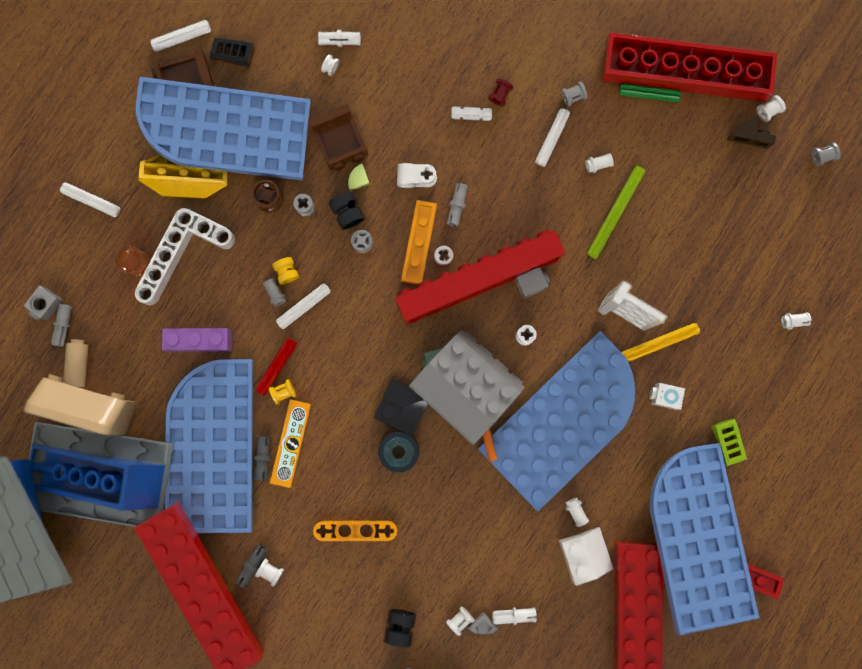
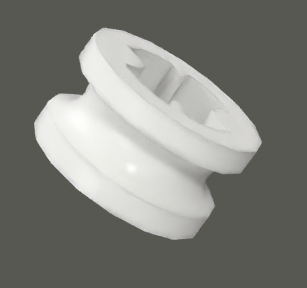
(330, 65)
(437, 255)

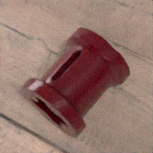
(500, 92)

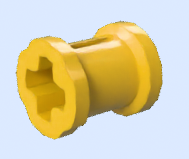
(282, 392)

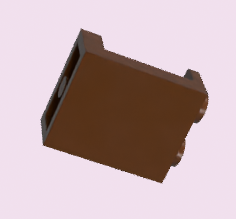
(186, 69)
(338, 138)

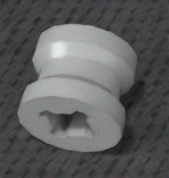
(359, 238)

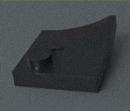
(401, 408)

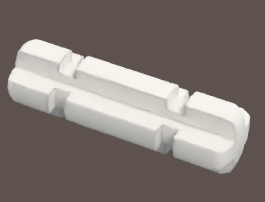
(471, 113)

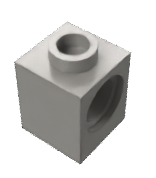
(532, 282)
(34, 301)

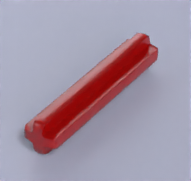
(276, 366)

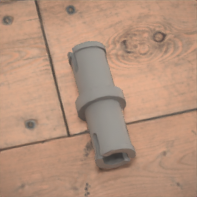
(457, 205)

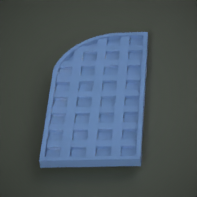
(224, 127)
(565, 422)
(213, 446)
(700, 542)

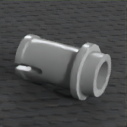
(274, 292)

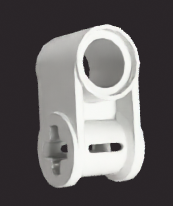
(413, 175)

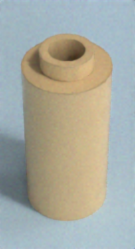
(75, 363)

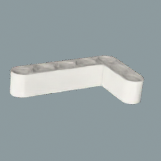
(176, 250)

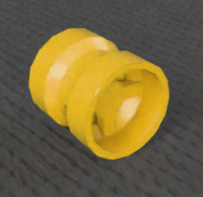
(285, 270)

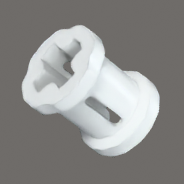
(771, 108)
(530, 330)
(269, 572)
(460, 621)

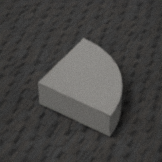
(483, 625)

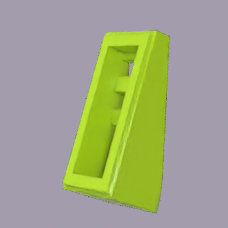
(734, 431)

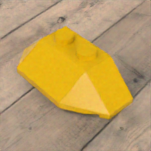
(178, 180)

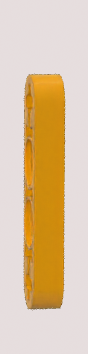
(355, 526)

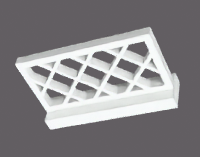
(630, 308)

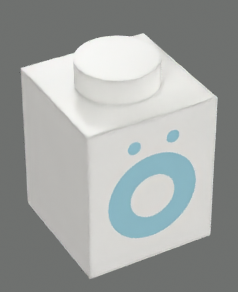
(667, 396)

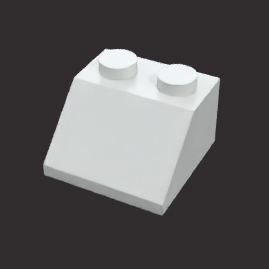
(586, 556)

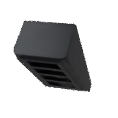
(239, 45)

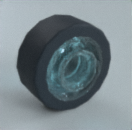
(386, 456)

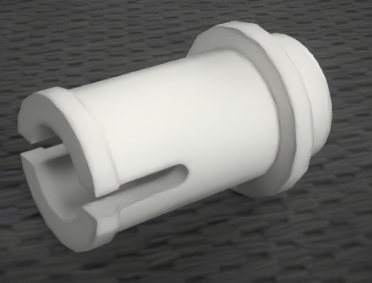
(597, 163)
(796, 320)
(577, 512)

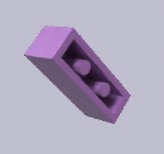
(197, 340)

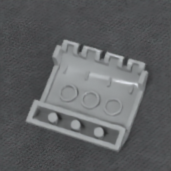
(467, 386)

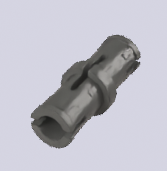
(262, 458)
(251, 565)

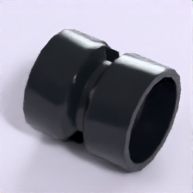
(348, 213)
(398, 635)

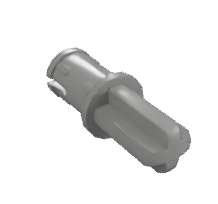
(61, 325)

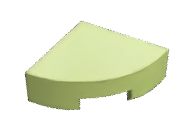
(358, 178)

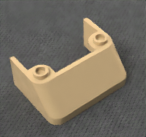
(81, 407)

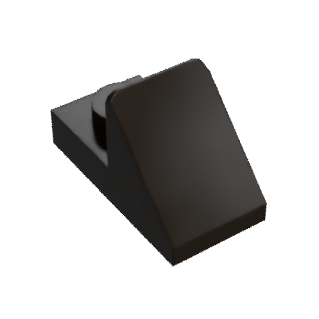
(748, 135)

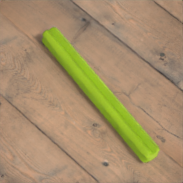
(616, 212)

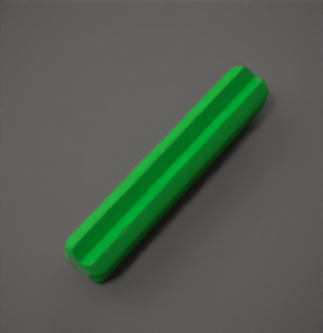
(649, 92)

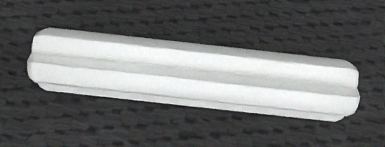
(180, 35)
(552, 137)
(90, 199)
(303, 306)

